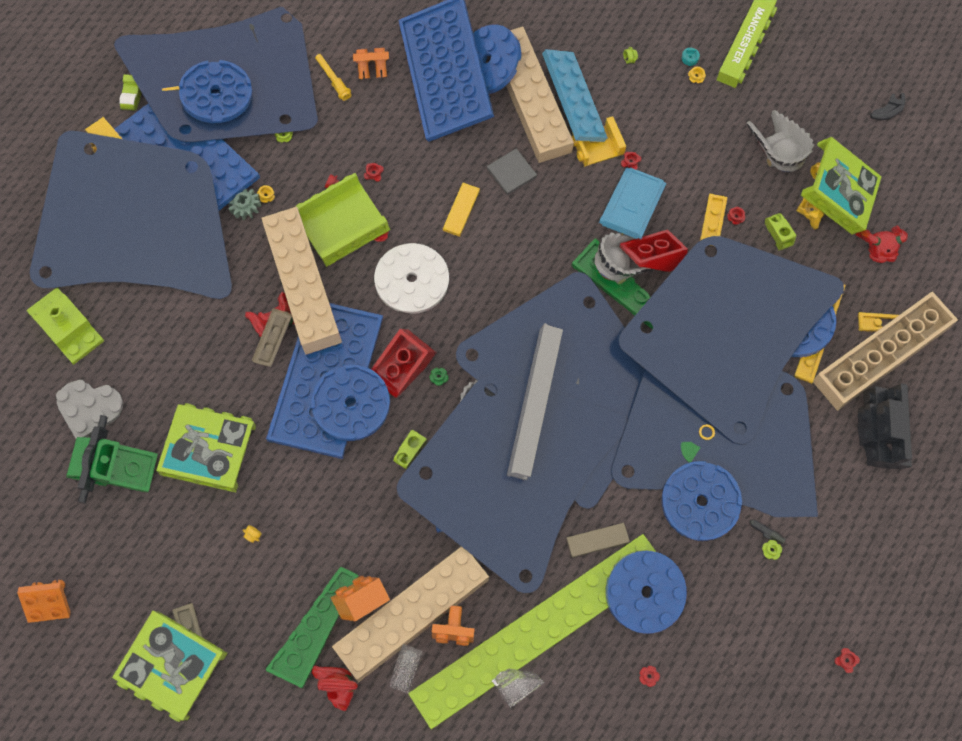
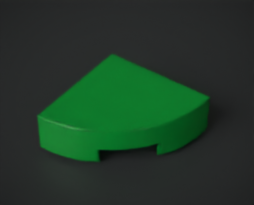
(689, 450)

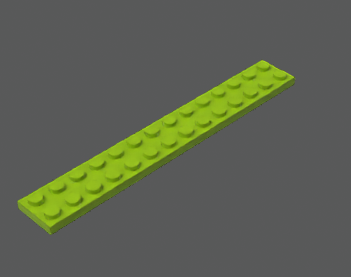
(519, 641)

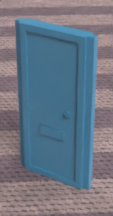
(633, 203)

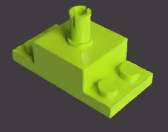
(65, 325)

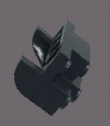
(885, 421)

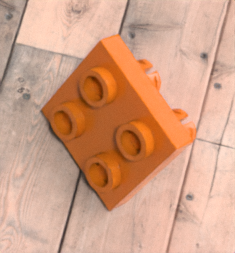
(380, 57)
(44, 601)
(453, 630)

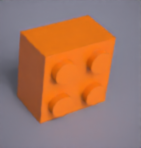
(359, 598)

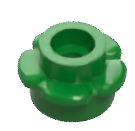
(438, 381)

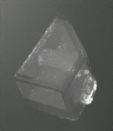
(406, 668)
(516, 684)

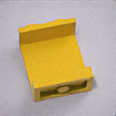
(594, 152)

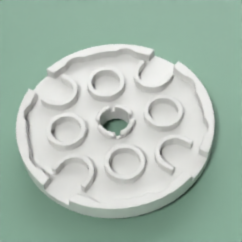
(411, 296)

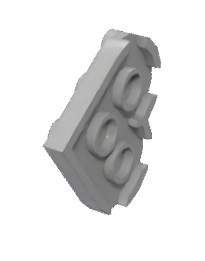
(84, 405)

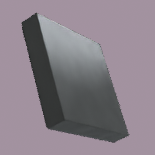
(511, 171)

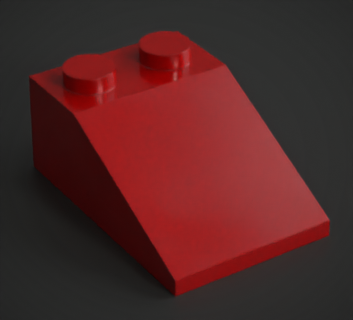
(656, 251)
(403, 361)

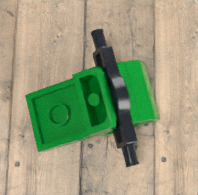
(107, 462)

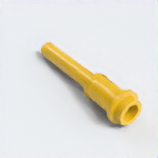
(343, 92)

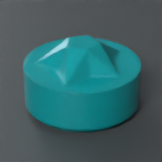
(690, 56)

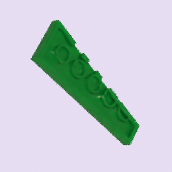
(626, 293)
(306, 643)

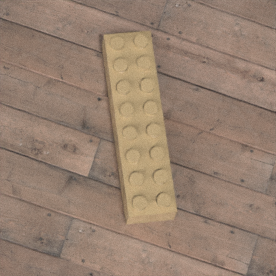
(537, 105)
(301, 280)
(884, 350)
(410, 613)

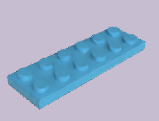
(574, 96)

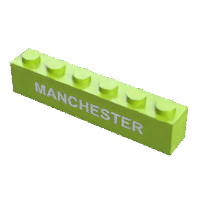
(746, 41)

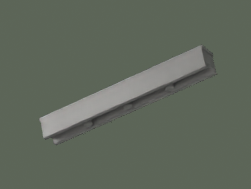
(535, 402)

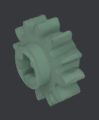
(250, 202)

